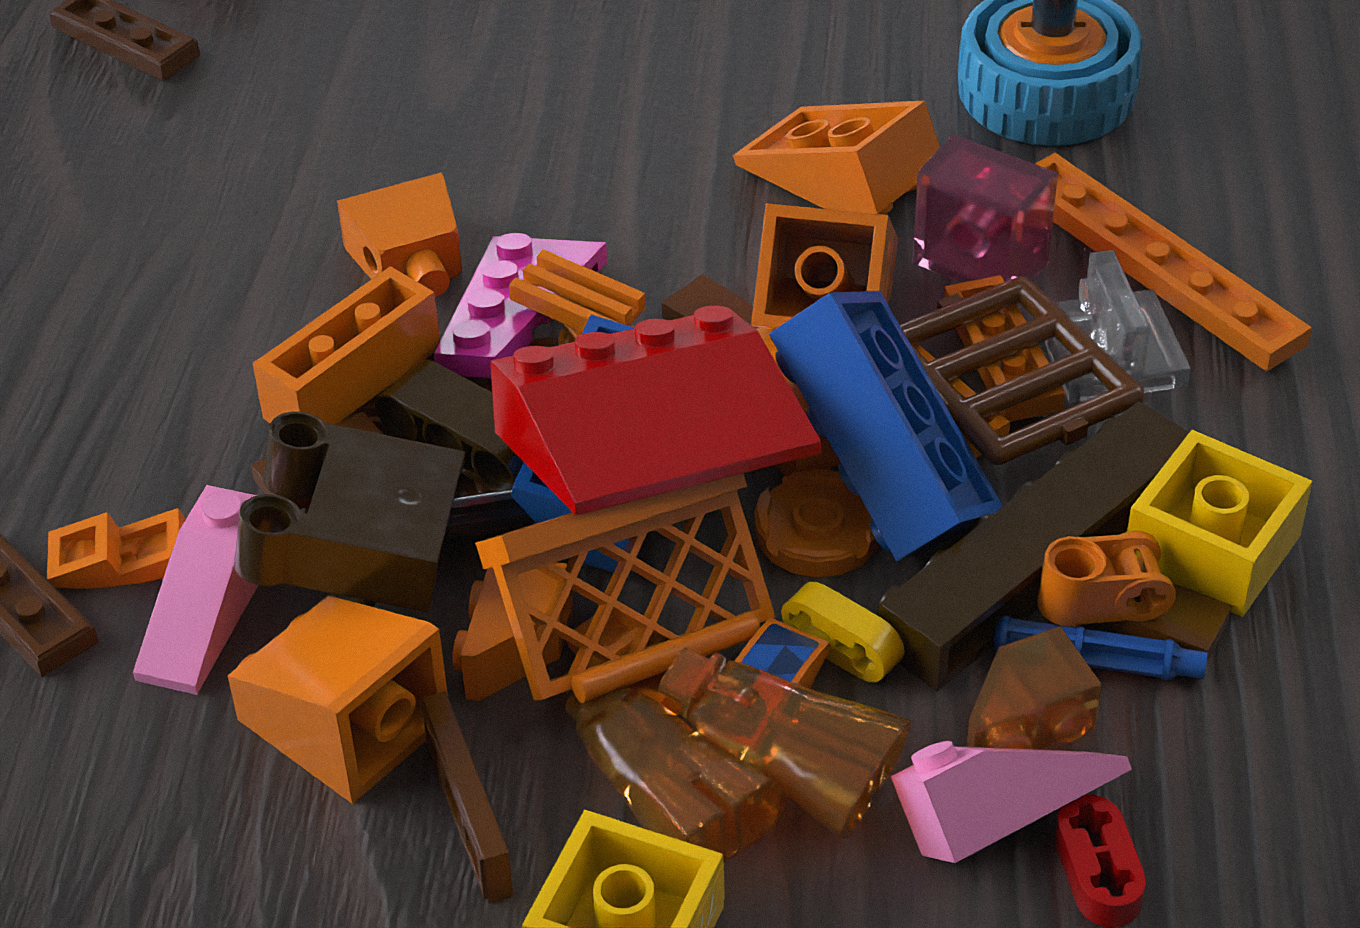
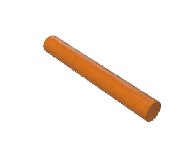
(660, 657)

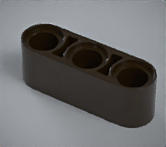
(453, 413)

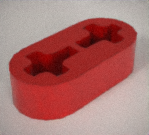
(1113, 856)

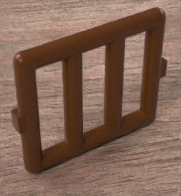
(1049, 322)

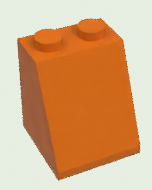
(817, 253)
(342, 691)

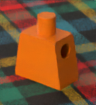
(406, 229)

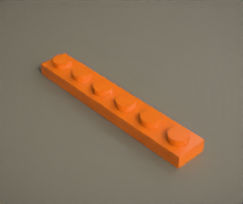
(1175, 269)

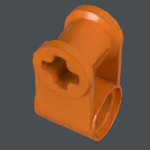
(1100, 577)

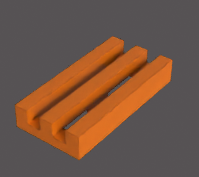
(581, 288)

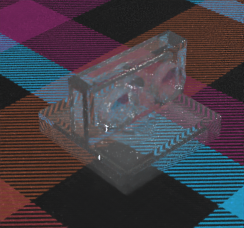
(1126, 327)

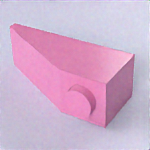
(197, 597)
(978, 795)

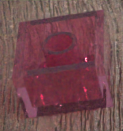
(983, 213)

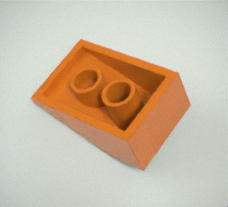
(845, 154)

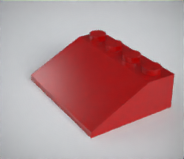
(649, 409)

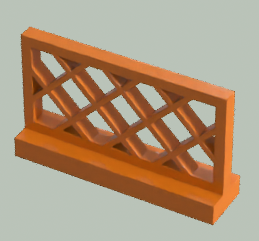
(576, 535)

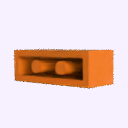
(350, 350)

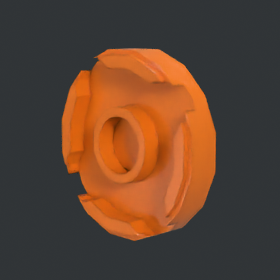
(814, 525)

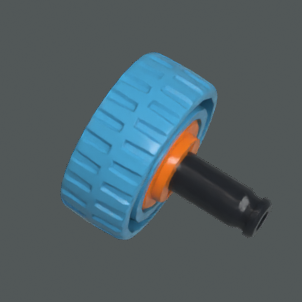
(1049, 68)

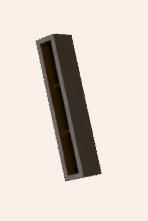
(996, 569)

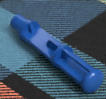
(1113, 650)

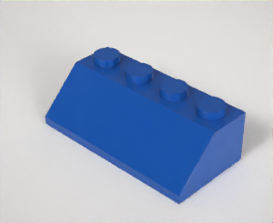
(884, 422)

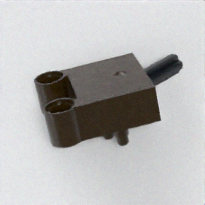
(372, 518)

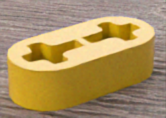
(857, 637)

